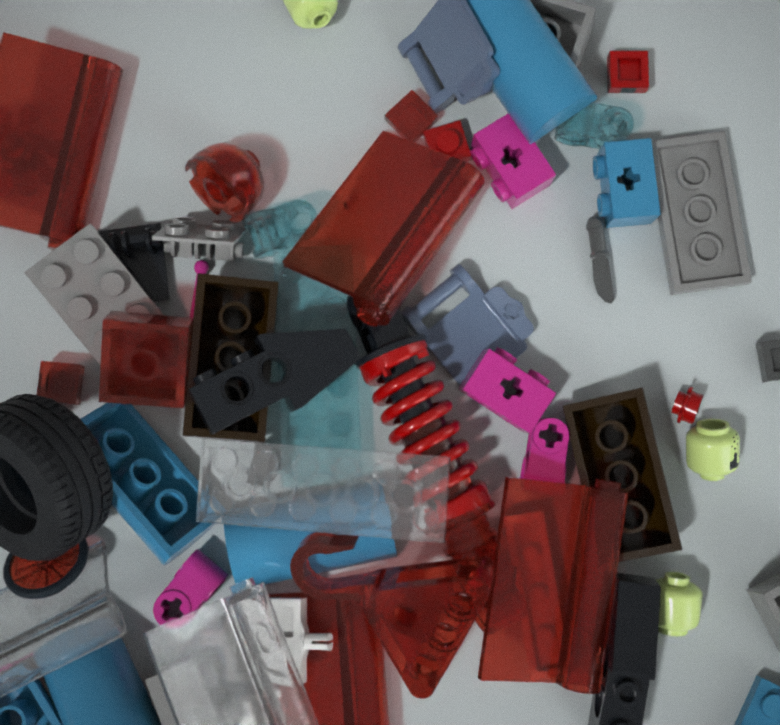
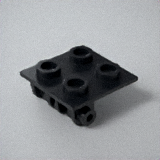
(142, 257)

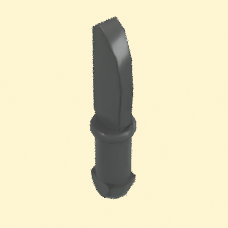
(600, 262)

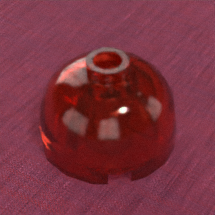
(227, 179)

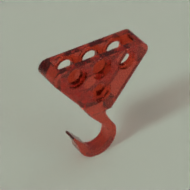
(414, 635)

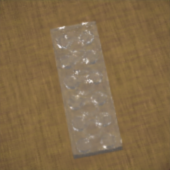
(324, 489)

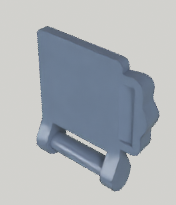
(456, 51)
(472, 326)

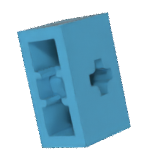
(635, 164)

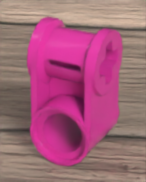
(542, 461)
(191, 584)

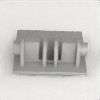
(185, 231)

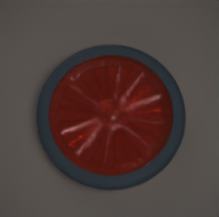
(44, 578)

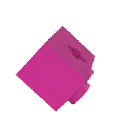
(511, 184)
(531, 388)

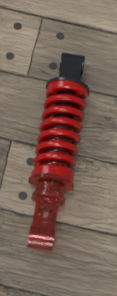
(425, 430)

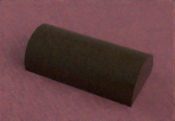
(225, 324)
(617, 443)

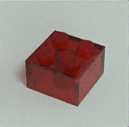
(145, 359)

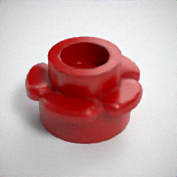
(687, 405)

